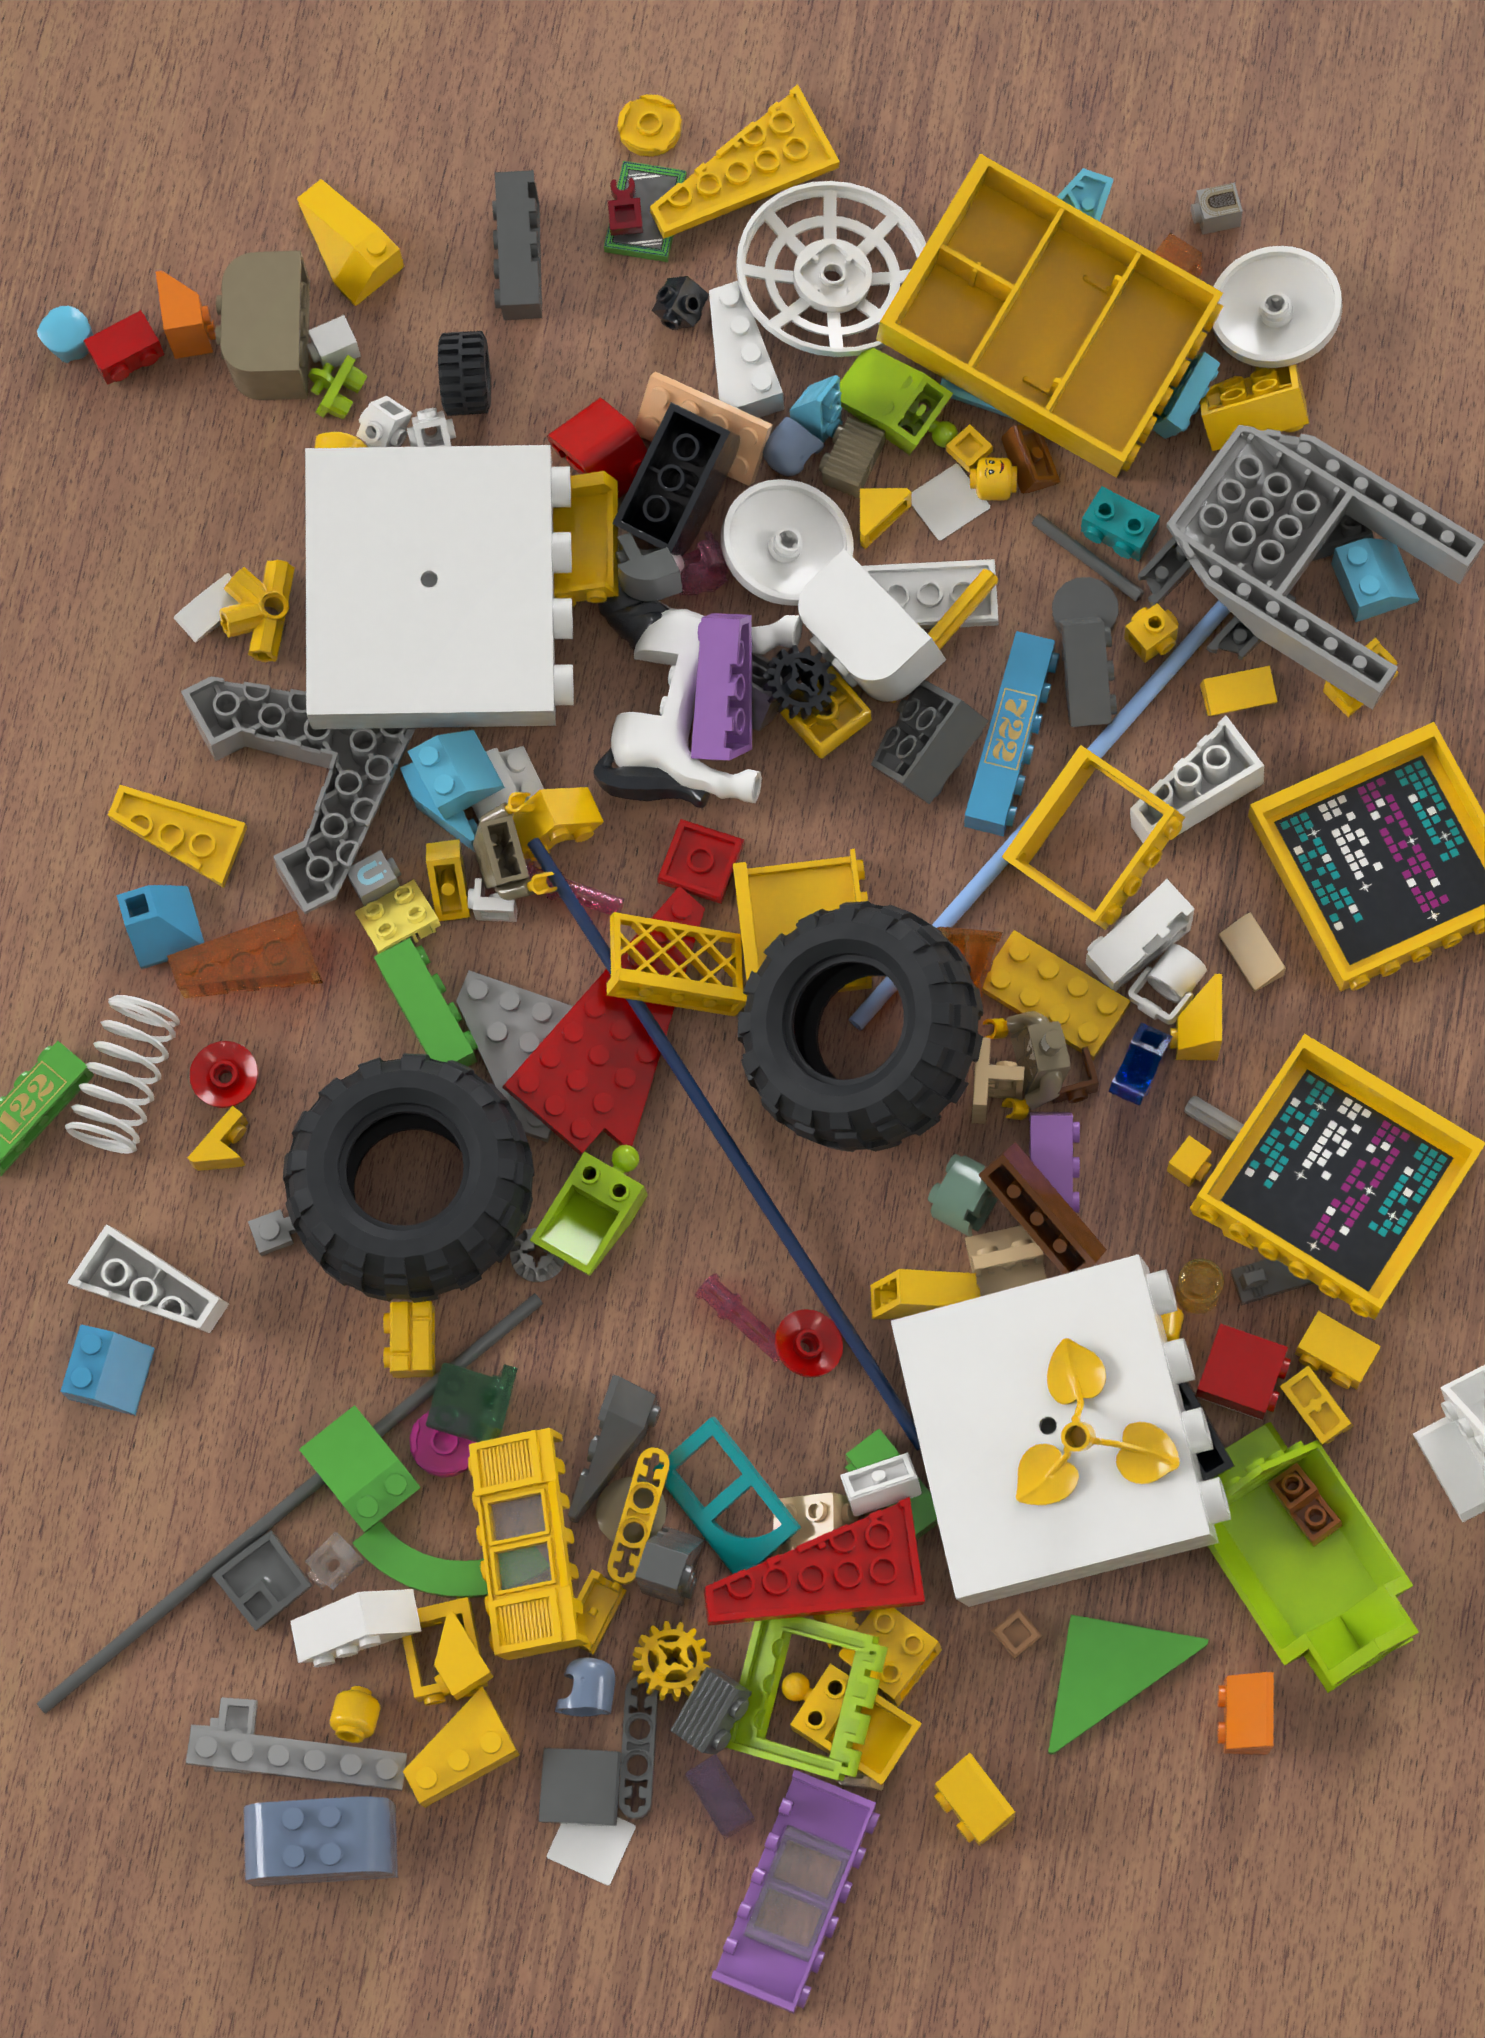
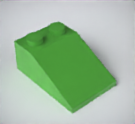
(359, 1468)

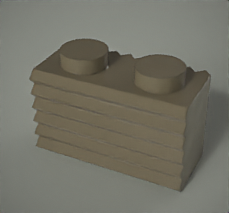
(852, 456)

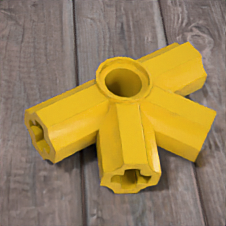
(250, 612)

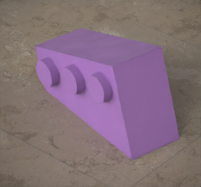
(1052, 1151)

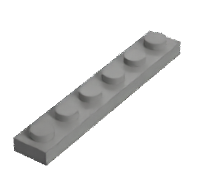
(296, 1758)

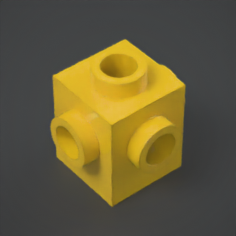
(1152, 632)

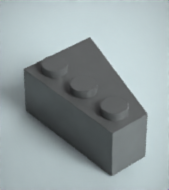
(1087, 671)

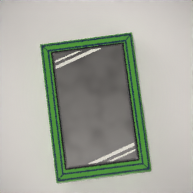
(650, 185)

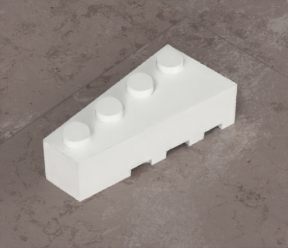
(742, 362)
(1205, 781)
(136, 1277)

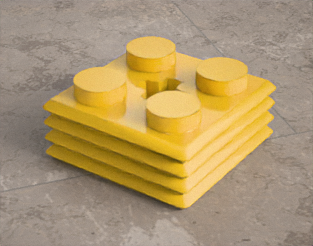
(828, 732)

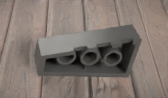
(517, 245)

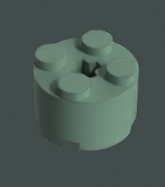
(962, 1197)

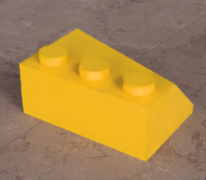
(1264, 401)

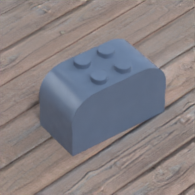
(320, 1840)

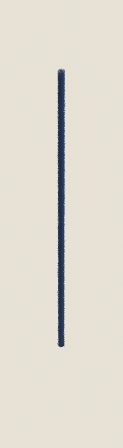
(733, 1153)

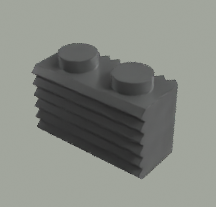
(711, 1711)

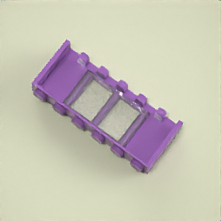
(796, 1892)

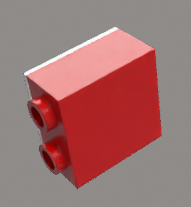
(1243, 1372)

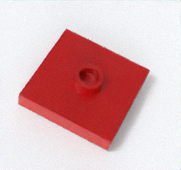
(700, 861)

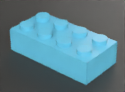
(1187, 396)

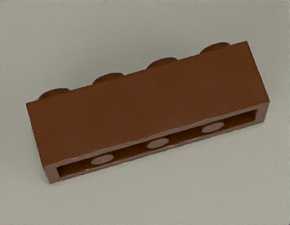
(1042, 1211)

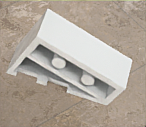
(1140, 936)
(354, 1625)

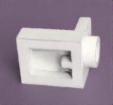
(492, 907)

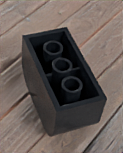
(678, 480)

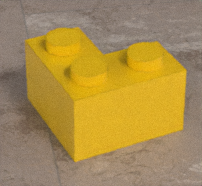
(557, 817)

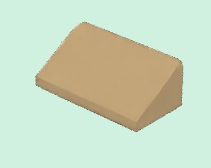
(1252, 952)

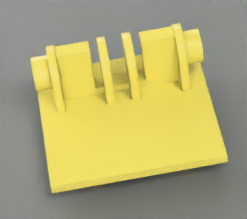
(398, 917)

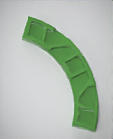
(419, 1570)

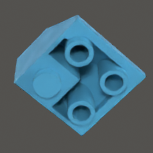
(159, 922)

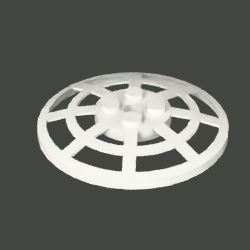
(825, 256)

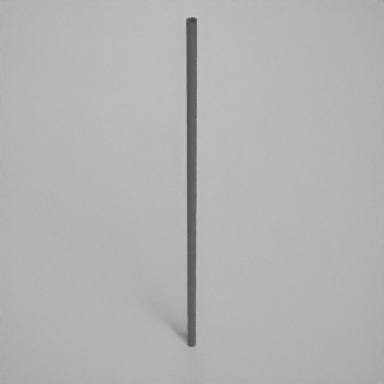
(273, 1516)

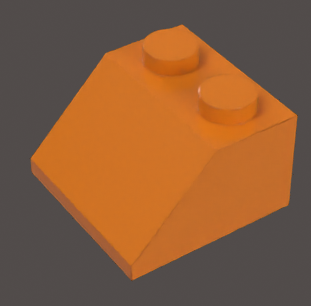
(184, 318)
(1247, 1713)

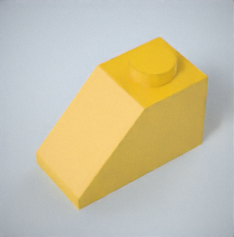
(447, 879)
(458, 1661)

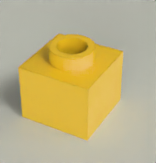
(1190, 1162)

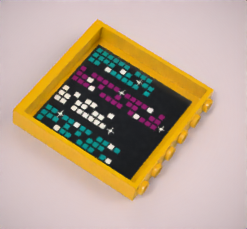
(1380, 855)
(1338, 1177)

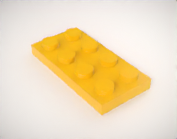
(1036, 980)

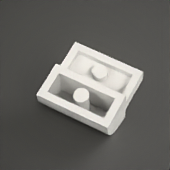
(516, 775)

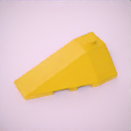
(351, 245)

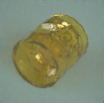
(1199, 1286)

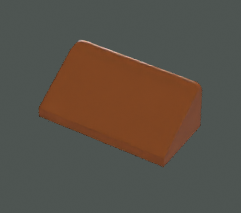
(1032, 457)

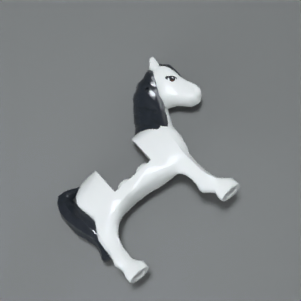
(654, 748)

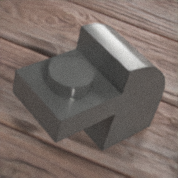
(646, 576)

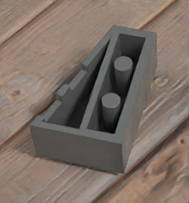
(669, 1565)

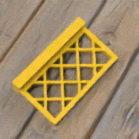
(677, 990)

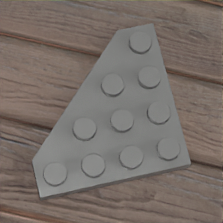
(507, 1029)

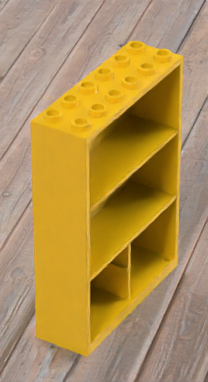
(1050, 316)

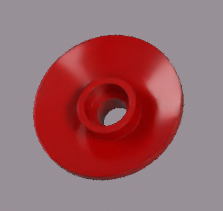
(213, 1063)
(818, 1333)

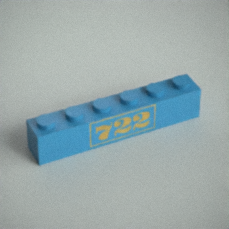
(1010, 733)

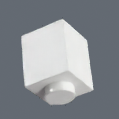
(333, 342)

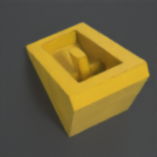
(880, 510)

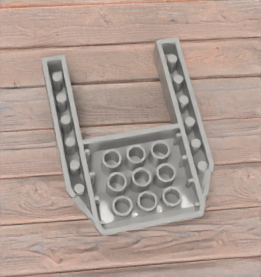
(1265, 517)

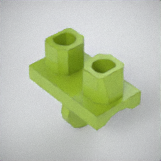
(333, 401)

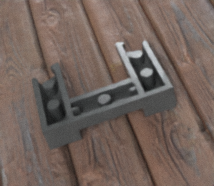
(1167, 571)

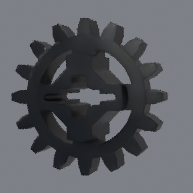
(802, 696)

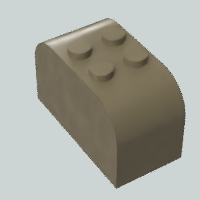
(266, 324)

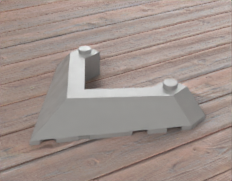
(358, 775)

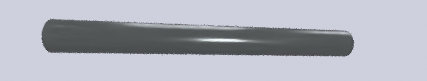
(1087, 557)

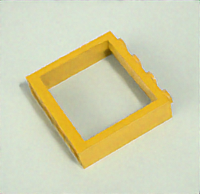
(1053, 808)

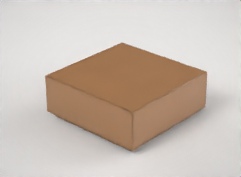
(1016, 1633)

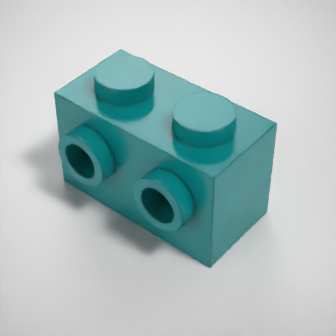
(1119, 524)

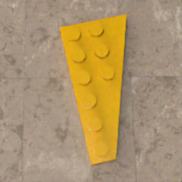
(756, 163)

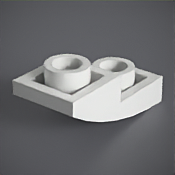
(202, 613)

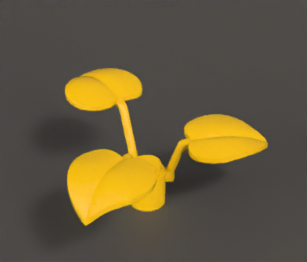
(1043, 1471)

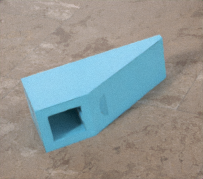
(819, 408)
(455, 825)

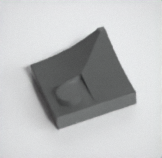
(262, 1580)

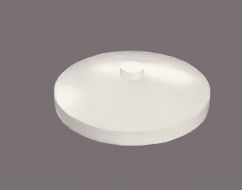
(1277, 306)
(782, 537)

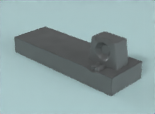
(1264, 1280)

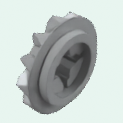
(524, 1264)

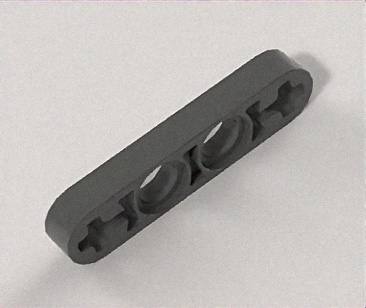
(634, 1747)

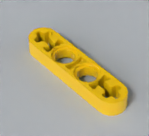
(634, 1514)

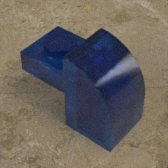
(1140, 1064)

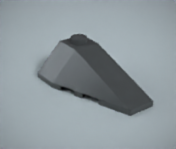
(624, 1424)

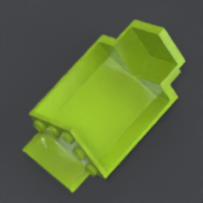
(1309, 1601)

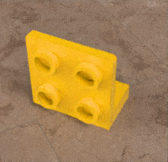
(908, 1653)

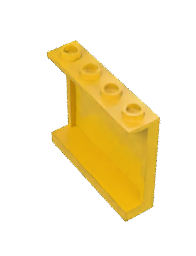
(592, 539)
(780, 895)

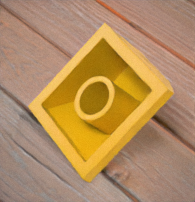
(1200, 1025)

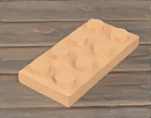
(752, 430)

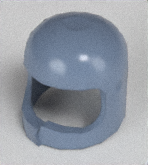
(790, 447)
(591, 1689)

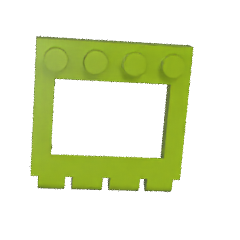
(762, 1677)

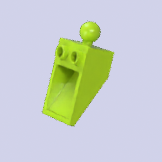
(888, 395)
(587, 1214)

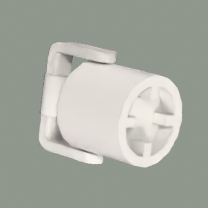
(1173, 978)

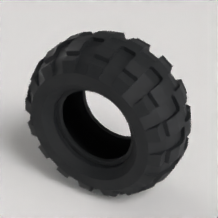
(790, 998)
(423, 1257)

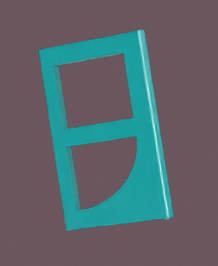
(734, 1551)

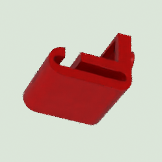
(600, 441)

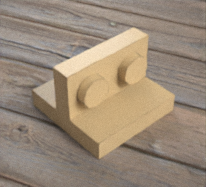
(994, 1081)
(1005, 1259)

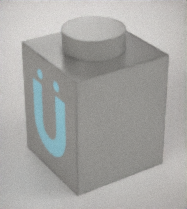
(374, 877)

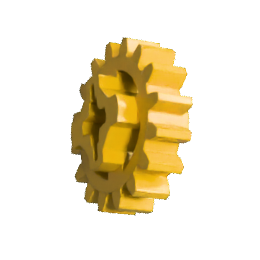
(661, 1651)

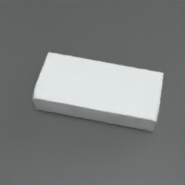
(881, 1484)

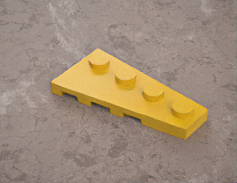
(182, 831)

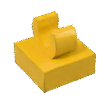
(969, 448)

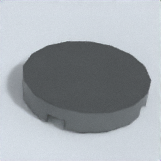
(1085, 598)

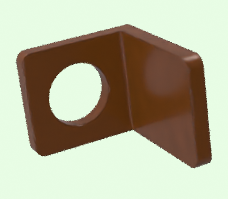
(1079, 1091)

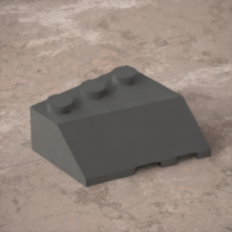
(928, 740)

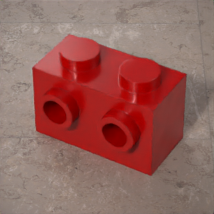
(124, 347)

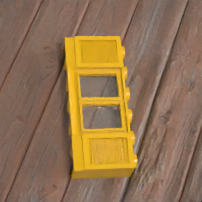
(525, 1544)

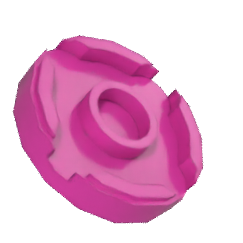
(438, 1451)

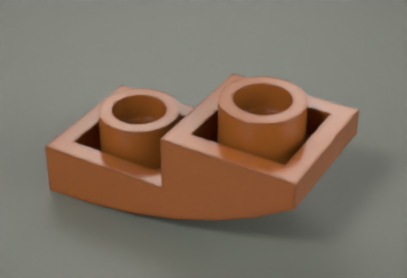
(1305, 1504)

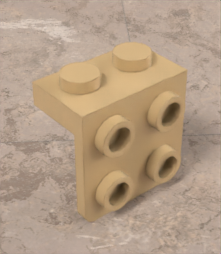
(816, 1516)

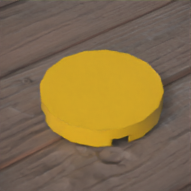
(649, 125)

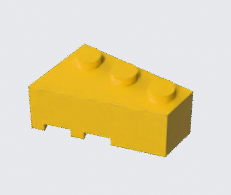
(461, 1752)

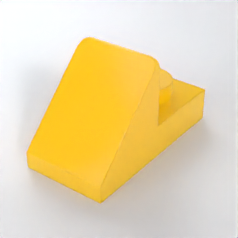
(214, 1149)

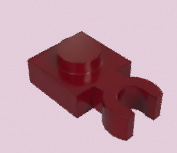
(624, 211)

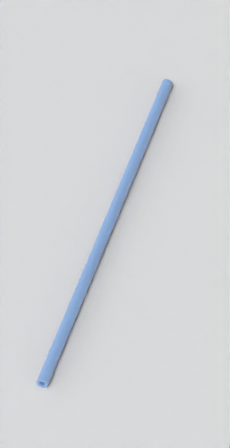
(1099, 747)

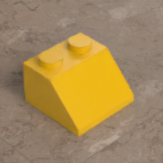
(973, 1800)

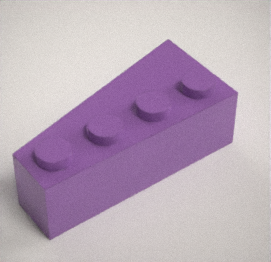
(723, 688)

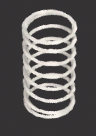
(123, 1144)

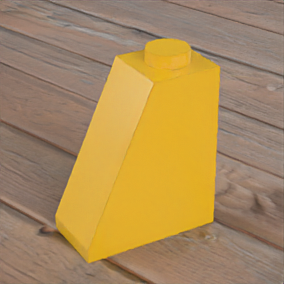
(917, 1291)

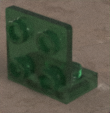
(471, 1402)

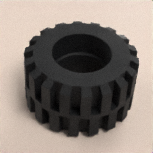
(464, 373)

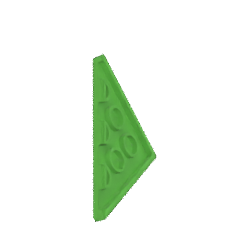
(1109, 1667)

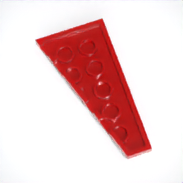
(842, 1571)

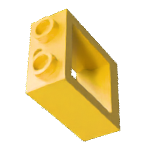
(432, 1616)

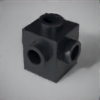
(680, 303)

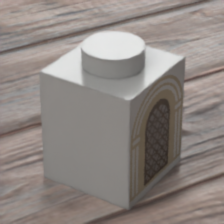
(1217, 208)

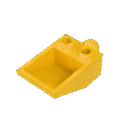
(887, 1733)

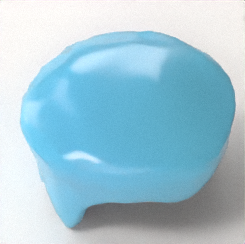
(64, 333)

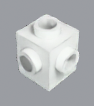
(430, 418)
(384, 423)

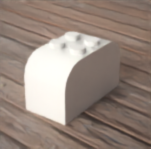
(866, 631)

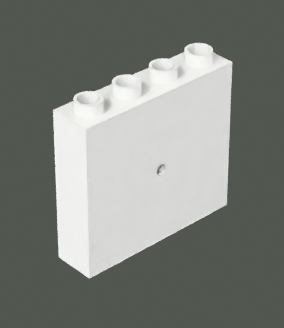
(435, 587)
(985, 1400)

